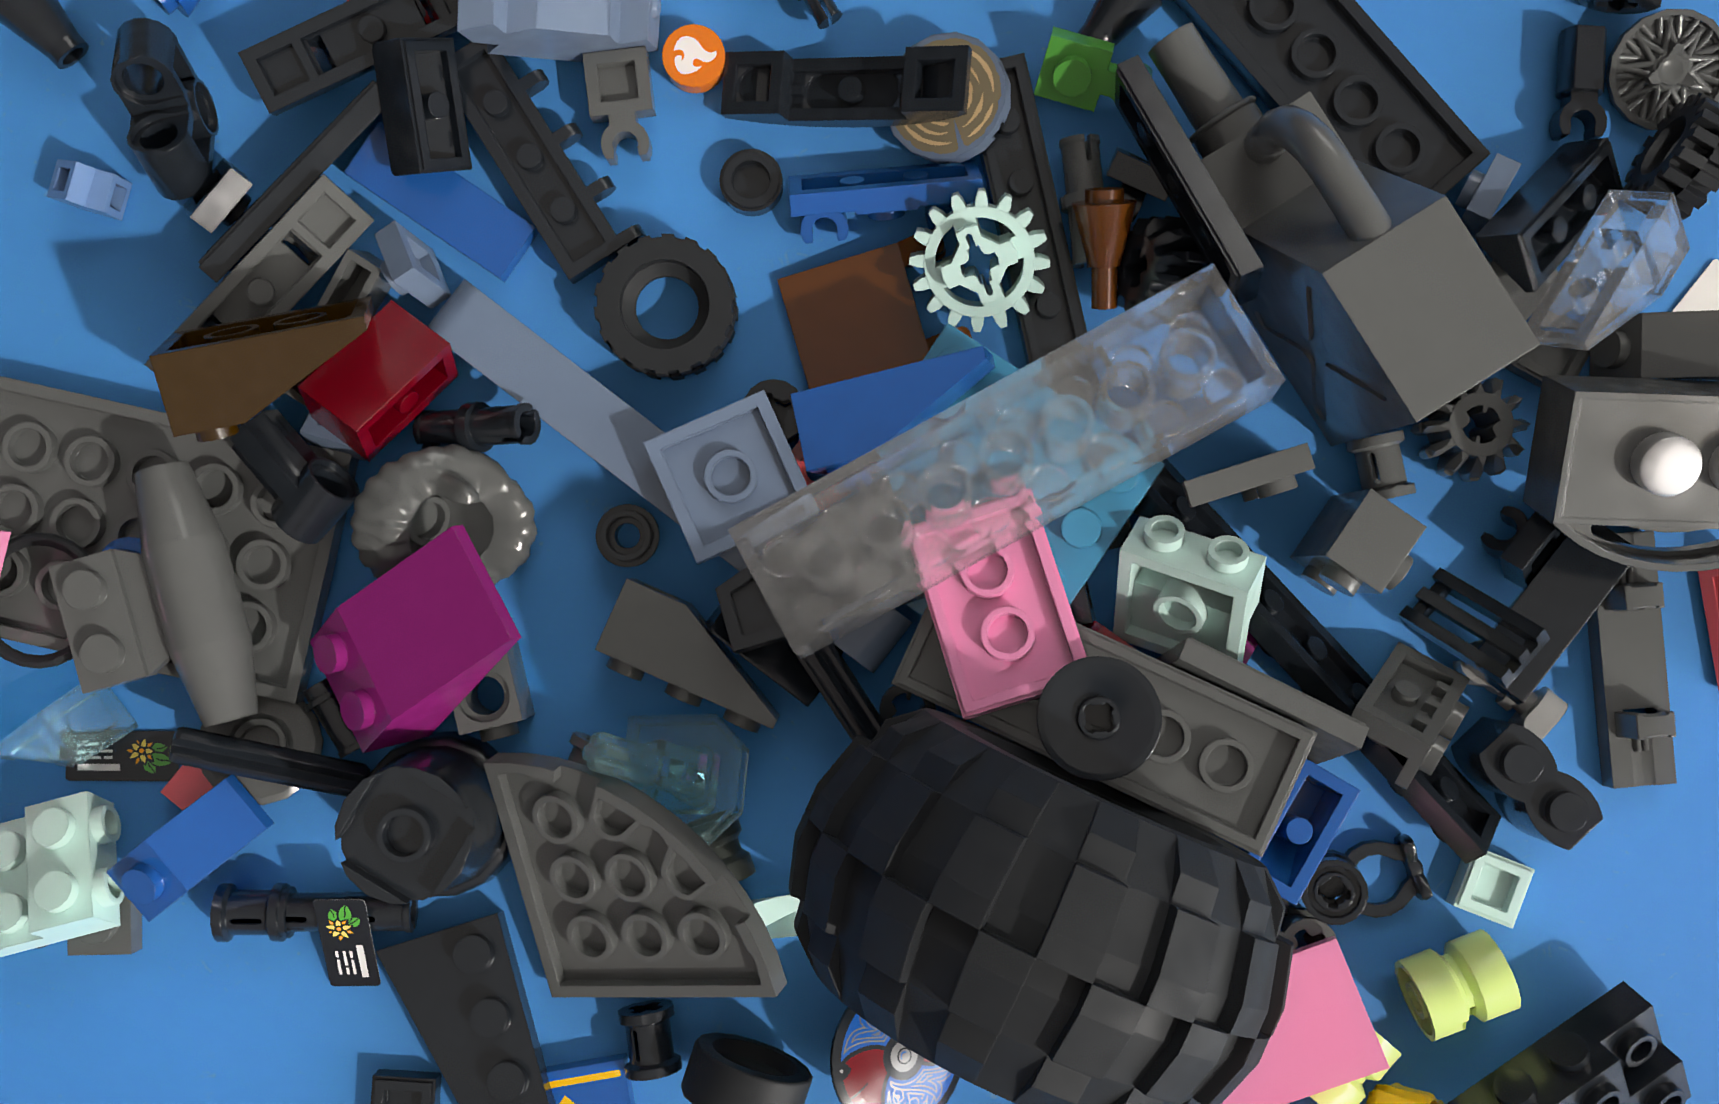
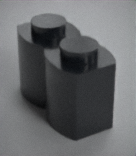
(1527, 782)

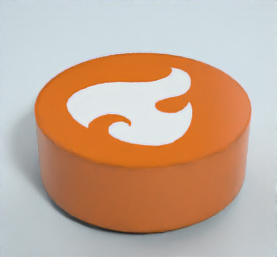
(694, 58)

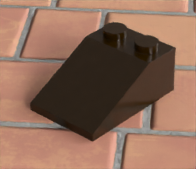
(237, 368)

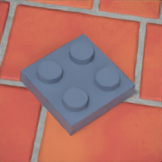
(724, 471)

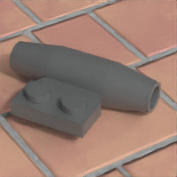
(165, 604)

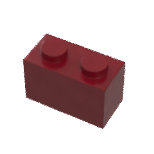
(379, 381)

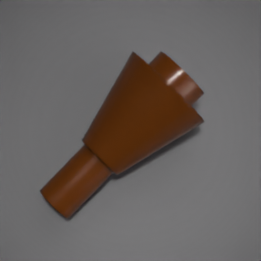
(1104, 230)

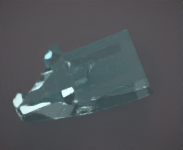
(70, 729)

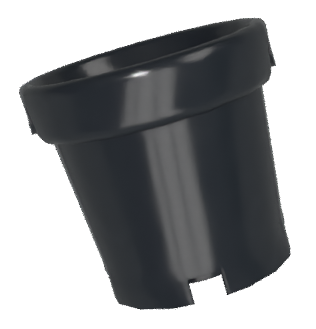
(423, 822)

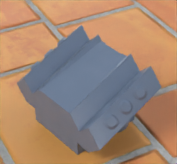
(559, 27)

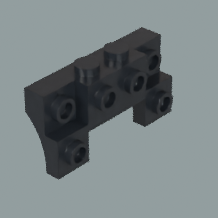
(1595, 1057)

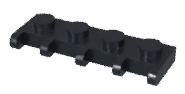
(536, 162)

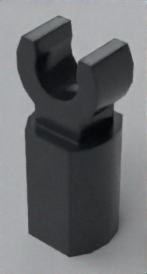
(1580, 81)

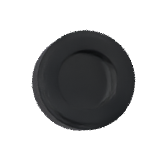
(751, 182)

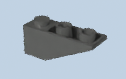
(671, 641)

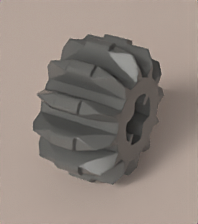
(1488, 441)

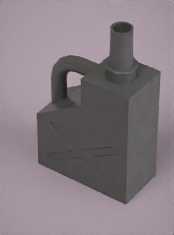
(1365, 276)

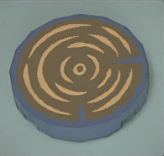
(988, 106)

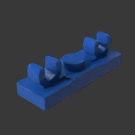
(879, 193)

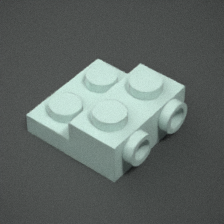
(1185, 587)
(56, 872)

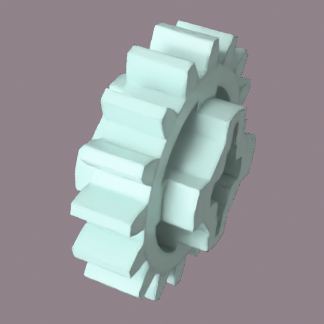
(952, 273)

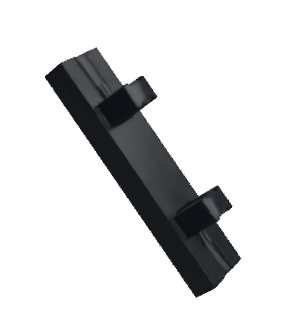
(337, 47)

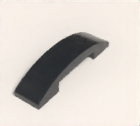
(847, 91)

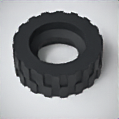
(658, 259)

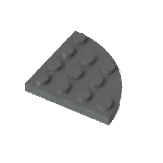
(625, 889)

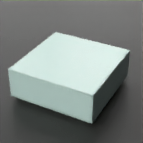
(1491, 888)

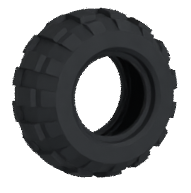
(1035, 922)

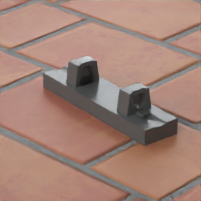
(273, 275)
(1632, 674)

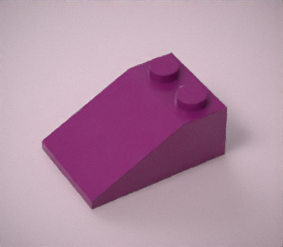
(414, 642)

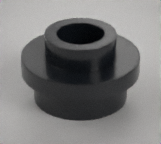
(608, 531)

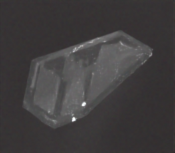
(1613, 269)

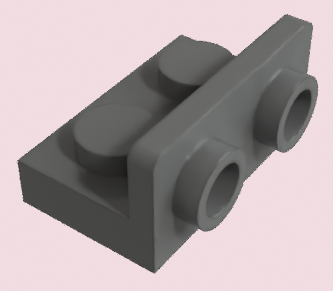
(1411, 708)

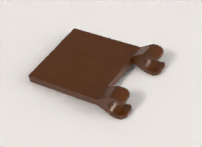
(857, 314)

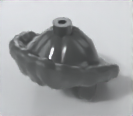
(440, 489)

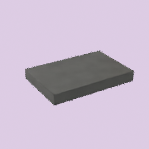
(1336, 731)

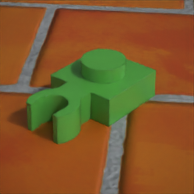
(1077, 70)

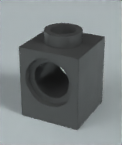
(517, 702)

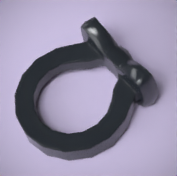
(1413, 885)

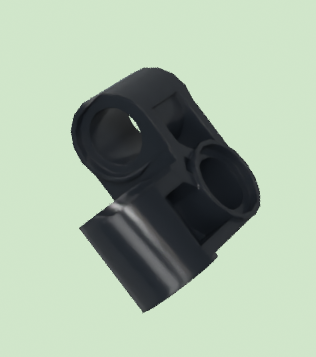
(168, 107)

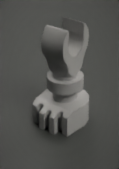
(1538, 713)

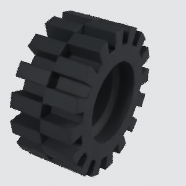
(1681, 155)

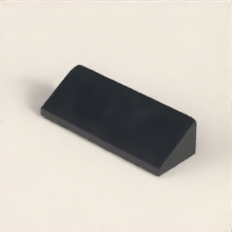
(1550, 211)

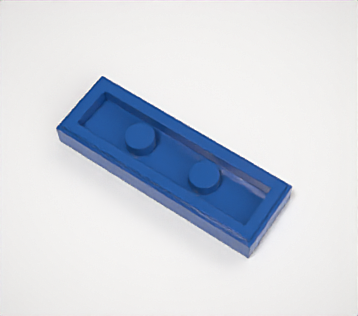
(447, 208)

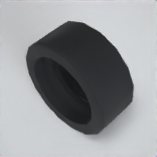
(743, 1071)

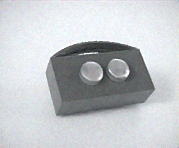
(1630, 458)

